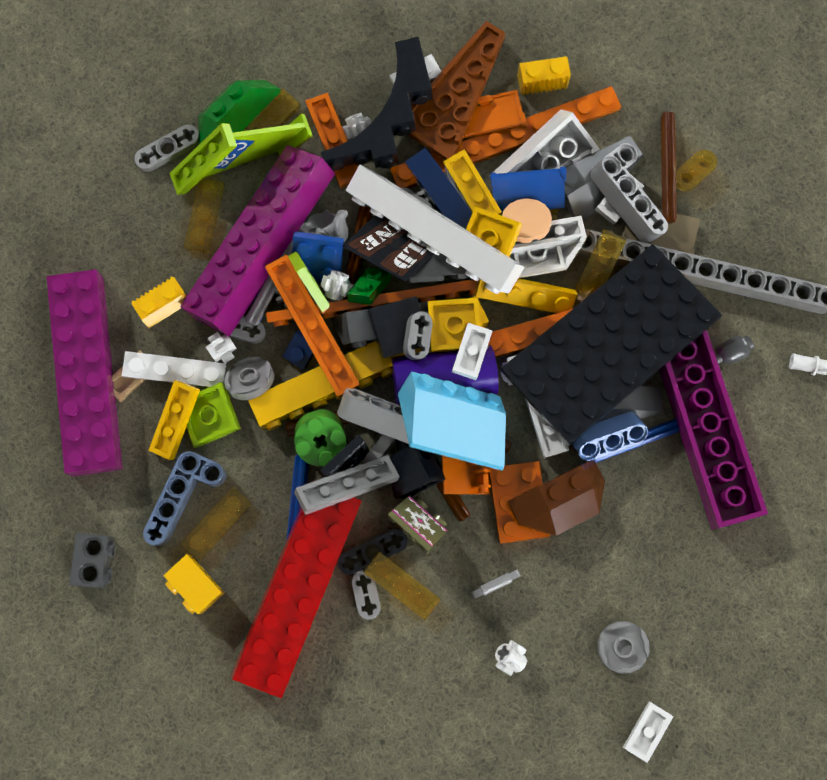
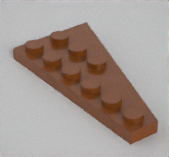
(455, 93)

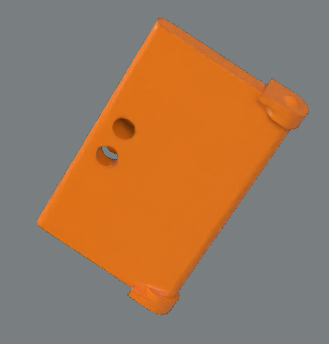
(500, 114)

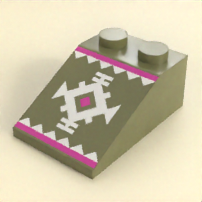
(418, 524)

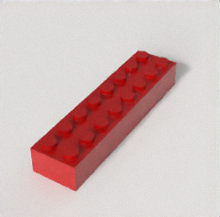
(293, 597)

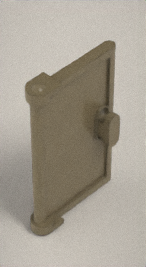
(679, 235)

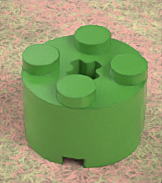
(314, 425)

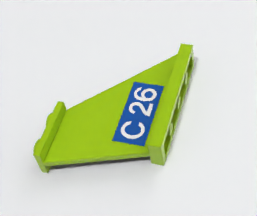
(227, 150)

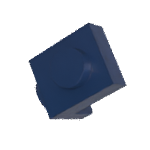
(298, 351)

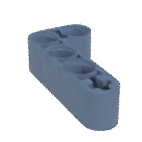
(179, 501)

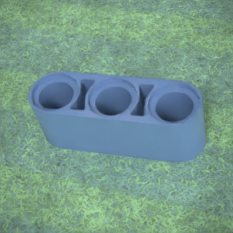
(611, 436)

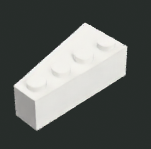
(553, 146)

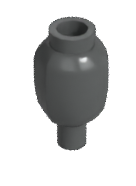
(734, 350)

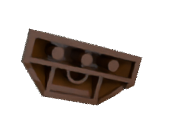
(561, 501)

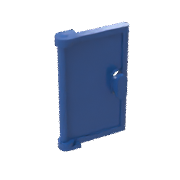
(540, 185)

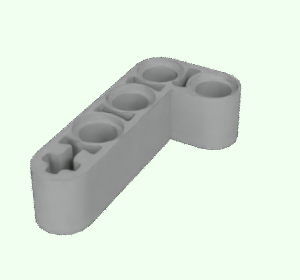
(626, 195)
(373, 413)

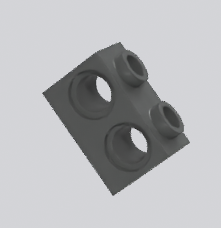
(84, 560)

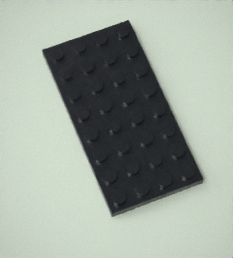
(610, 344)

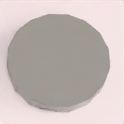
(249, 378)
(623, 639)

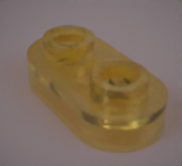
(693, 170)

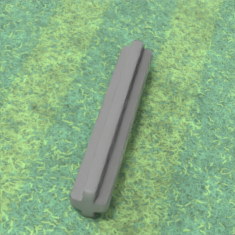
(264, 297)

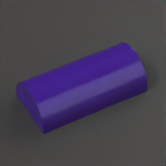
(440, 366)

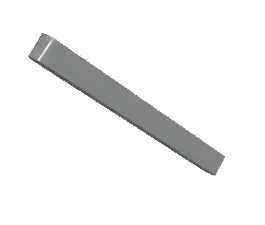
(739, 274)

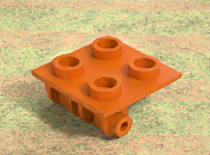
(464, 477)

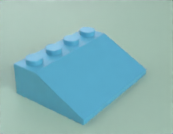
(454, 420)

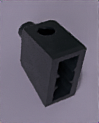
(416, 470)

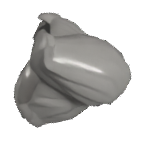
(327, 224)

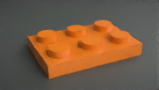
(506, 485)

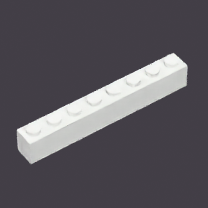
(434, 229)

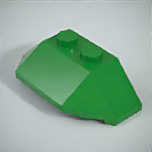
(236, 106)

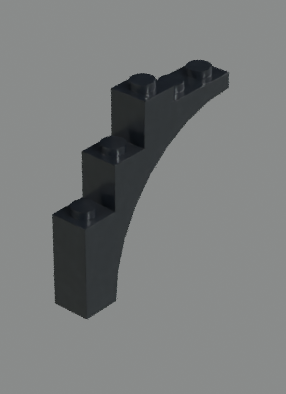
(396, 118)

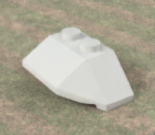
(554, 250)

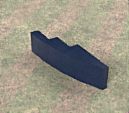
(438, 188)

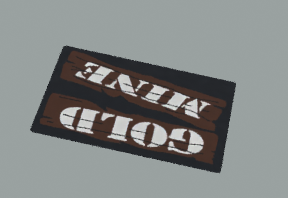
(389, 248)

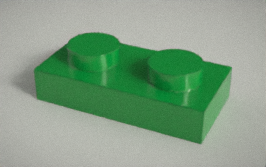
(369, 286)

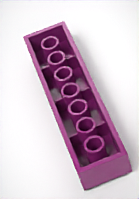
(258, 239)
(84, 373)
(712, 436)

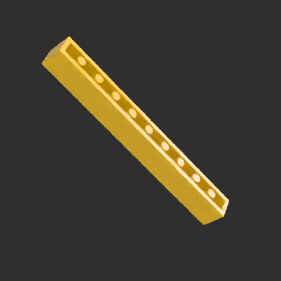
(313, 388)

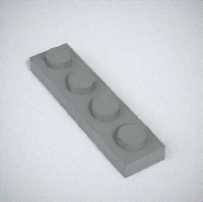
(346, 484)

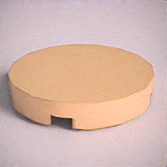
(534, 217)

